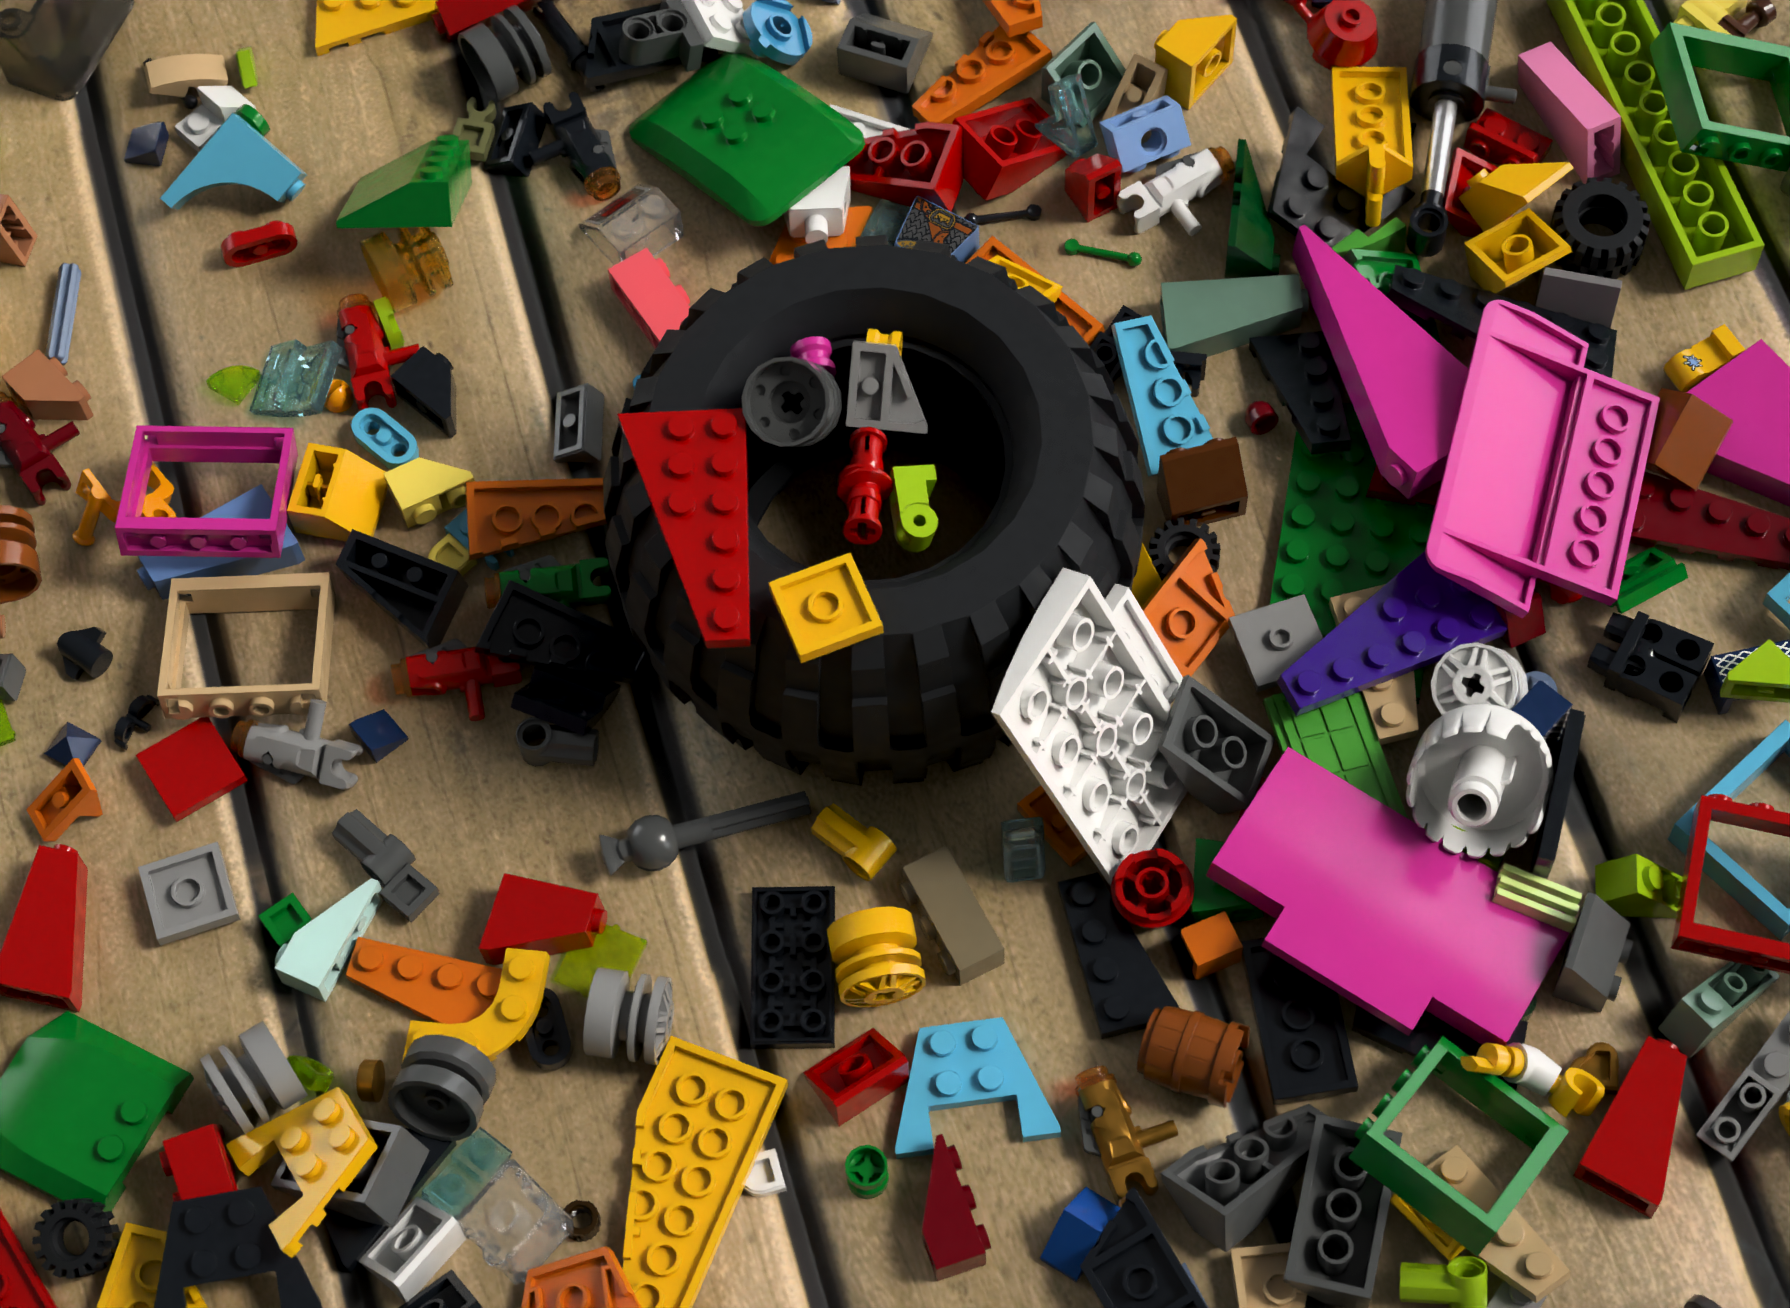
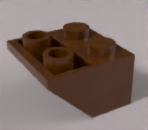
(1202, 482)

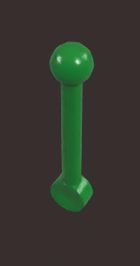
(1072, 248)

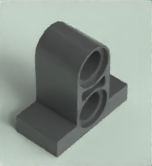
(661, 37)

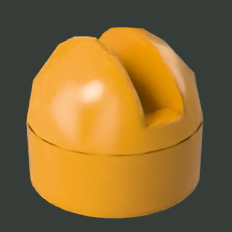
(341, 397)

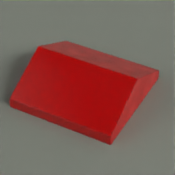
(1462, 168)

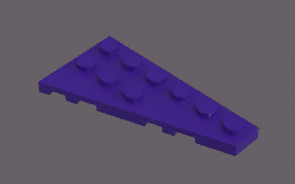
(1389, 635)

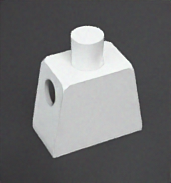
(822, 210)

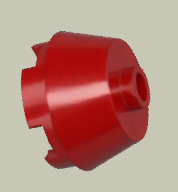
(1343, 34)
(1152, 888)

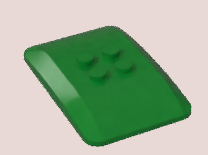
(747, 137)

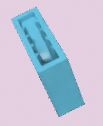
(237, 157)

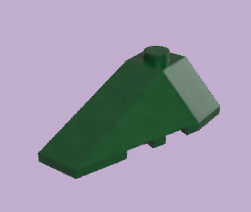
(1250, 231)

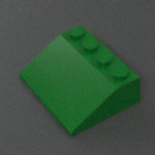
(414, 189)

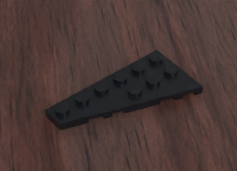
(1463, 307)

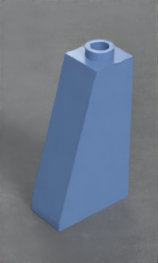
(254, 504)

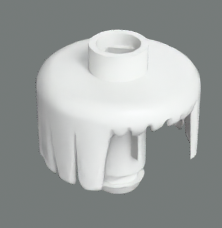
(1482, 774)

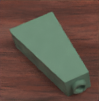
(1227, 312)

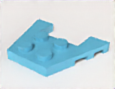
(965, 1068)

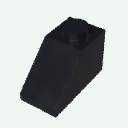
(429, 388)

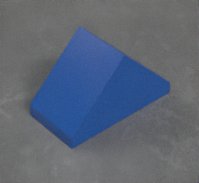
(1078, 1232)

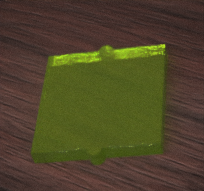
(610, 950)

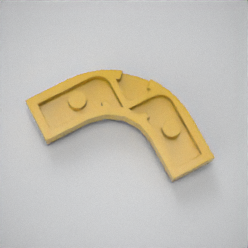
(509, 1014)

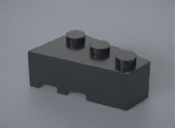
(404, 585)

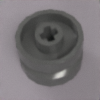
(442, 1087)

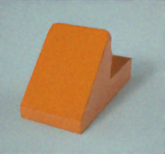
(64, 800)

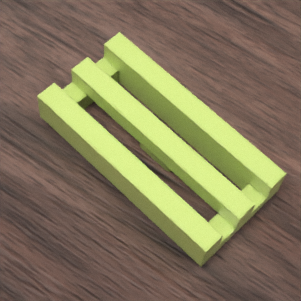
(1538, 892)

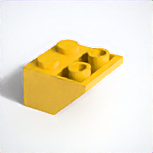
(336, 494)

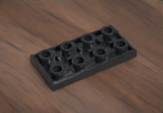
(792, 968)

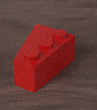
(198, 1163)

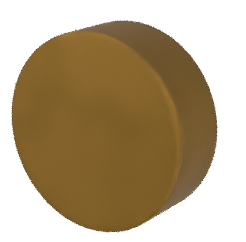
(370, 1080)

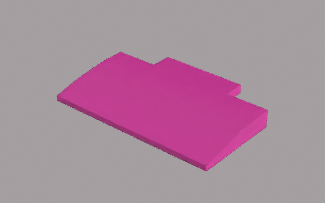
(1382, 907)

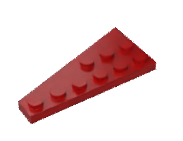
(699, 494)

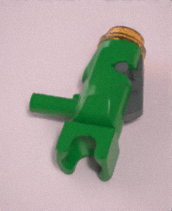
(559, 582)

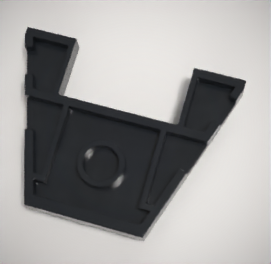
(1313, 195)
(224, 1240)

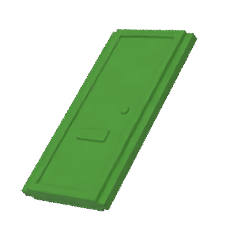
(1340, 741)

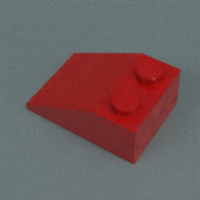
(1005, 147)

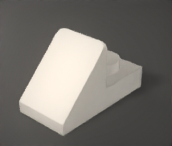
(204, 121)

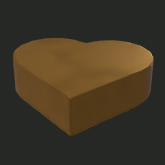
(1603, 1063)

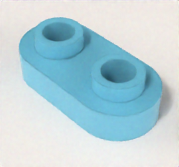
(387, 441)

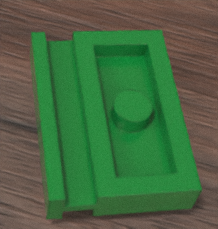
(1646, 577)

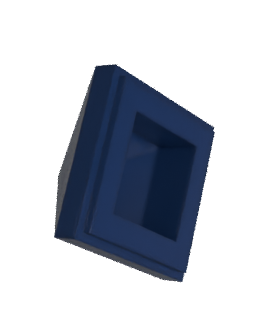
(72, 743)

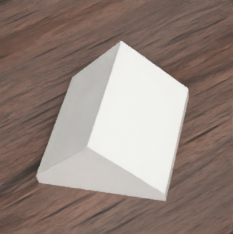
(414, 1248)

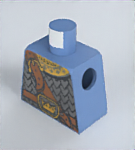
(935, 224)

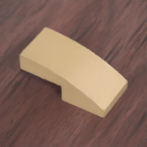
(177, 73)

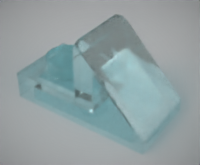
(1072, 123)

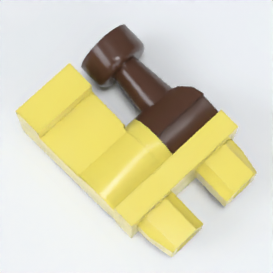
(1718, 15)

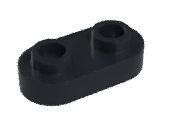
(547, 1032)

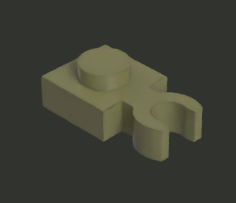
(477, 129)

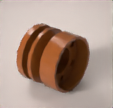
(18, 558)

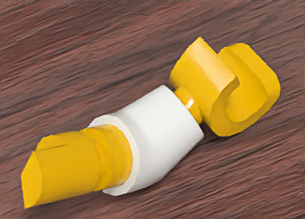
(1540, 1074)

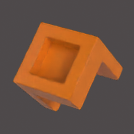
(1212, 945)

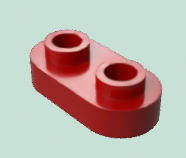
(259, 244)

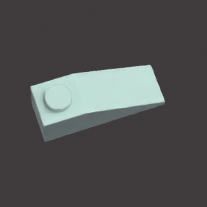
(325, 945)

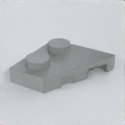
(882, 391)

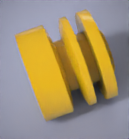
(876, 957)

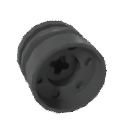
(509, 51)
(768, 398)

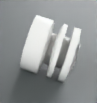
(1499, 672)

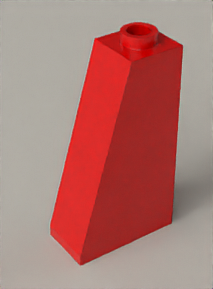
(459, 15)
(47, 933)
(1636, 1135)

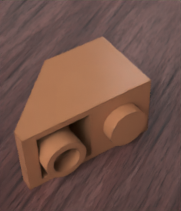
(45, 391)

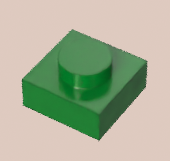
(284, 919)

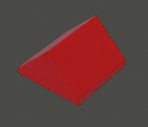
(858, 1075)

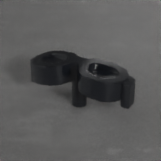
(137, 710)

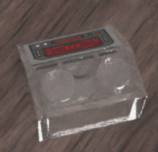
(633, 222)

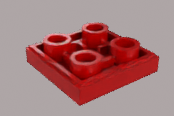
(191, 768)

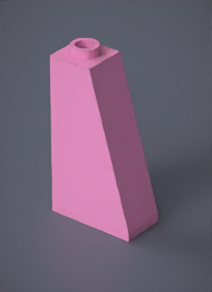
(1572, 111)

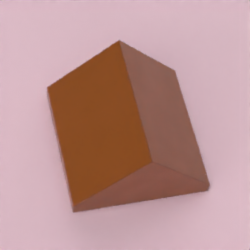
(1685, 437)

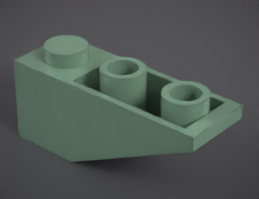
(1715, 1005)

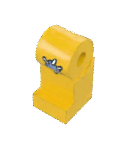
(1703, 359)

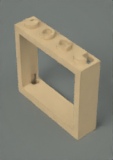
(244, 594)

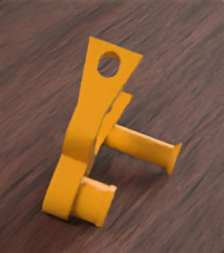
(99, 501)

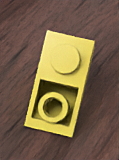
(426, 489)

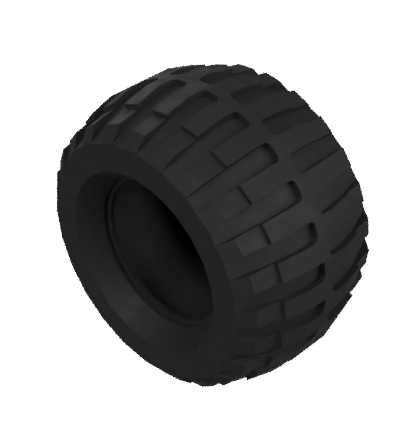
(1007, 407)

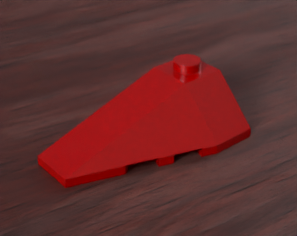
(911, 164)

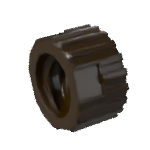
(577, 1207)

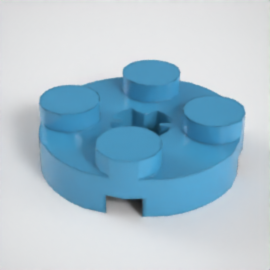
(777, 31)

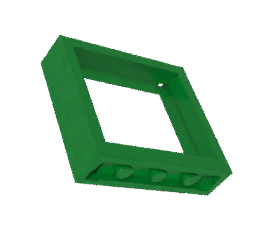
(1686, 46)
(1424, 1188)

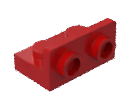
(1505, 140)

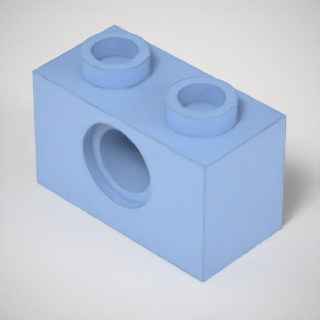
(1125, 131)

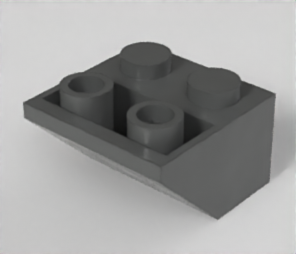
(882, 51)

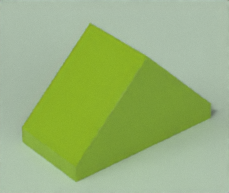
(1760, 676)

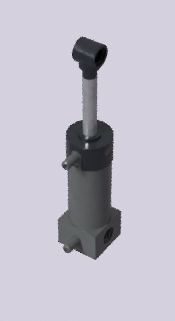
(1449, 90)

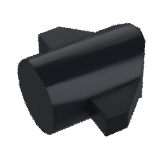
(84, 652)

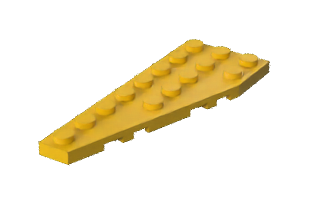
(689, 1167)

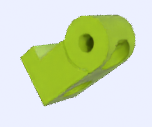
(909, 504)

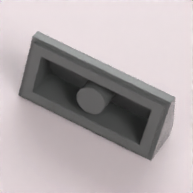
(579, 424)

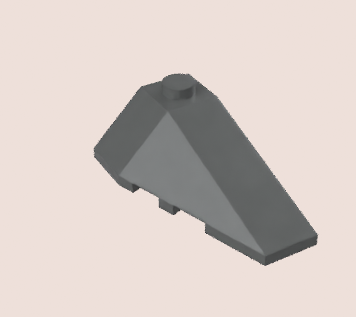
(1240, 1182)

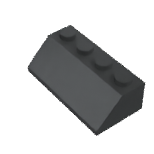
(1338, 1220)

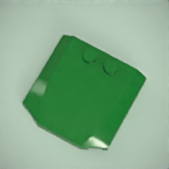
(82, 1109)

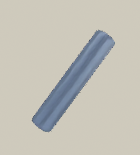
(63, 312)

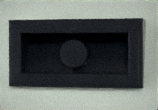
(516, 135)

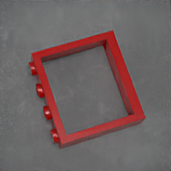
(1716, 941)

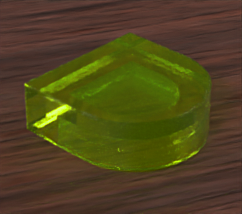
(311, 1073)

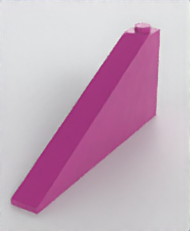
(1393, 370)
(1757, 398)

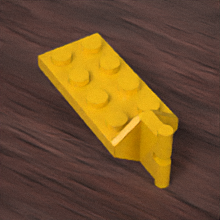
(1371, 132)

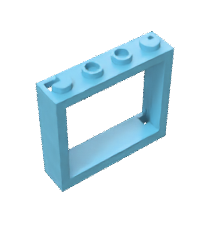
(1717, 863)

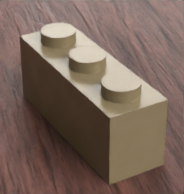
(951, 916)

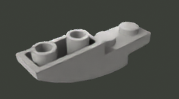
(1751, 1096)

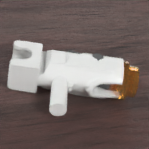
(1174, 187)

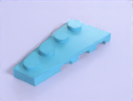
(1157, 394)

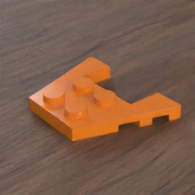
(580, 1281)

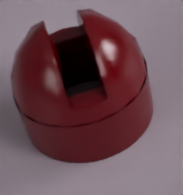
(1260, 417)

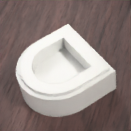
(765, 1176)

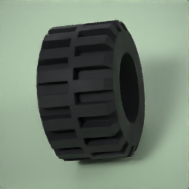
(1605, 205)

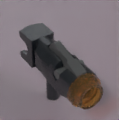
(585, 147)

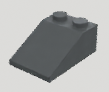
(1214, 748)
(381, 1184)

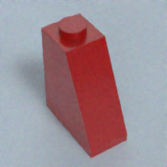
(540, 918)

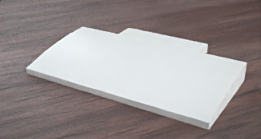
(1089, 713)

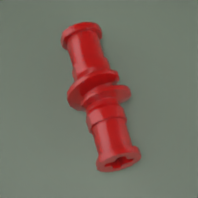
(864, 486)

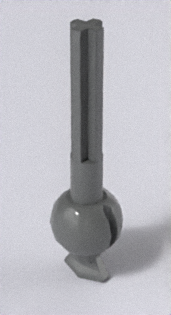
(655, 842)

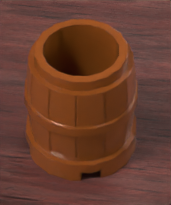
(1193, 1053)

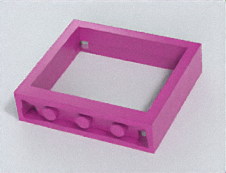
(205, 535)

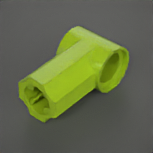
(1456, 1284)

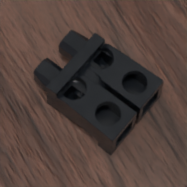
(1652, 662)

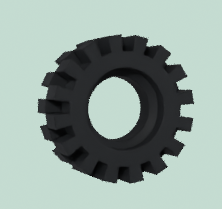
(1181, 535)
(52, 1239)

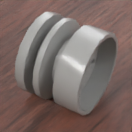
(634, 1016)
(252, 1077)

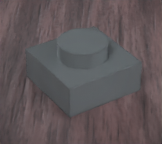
(409, 892)

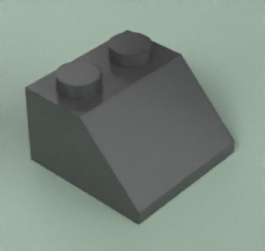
(1593, 956)

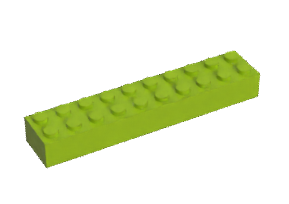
(1686, 194)

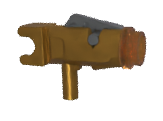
(1112, 1135)

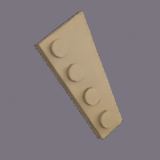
(1393, 702)

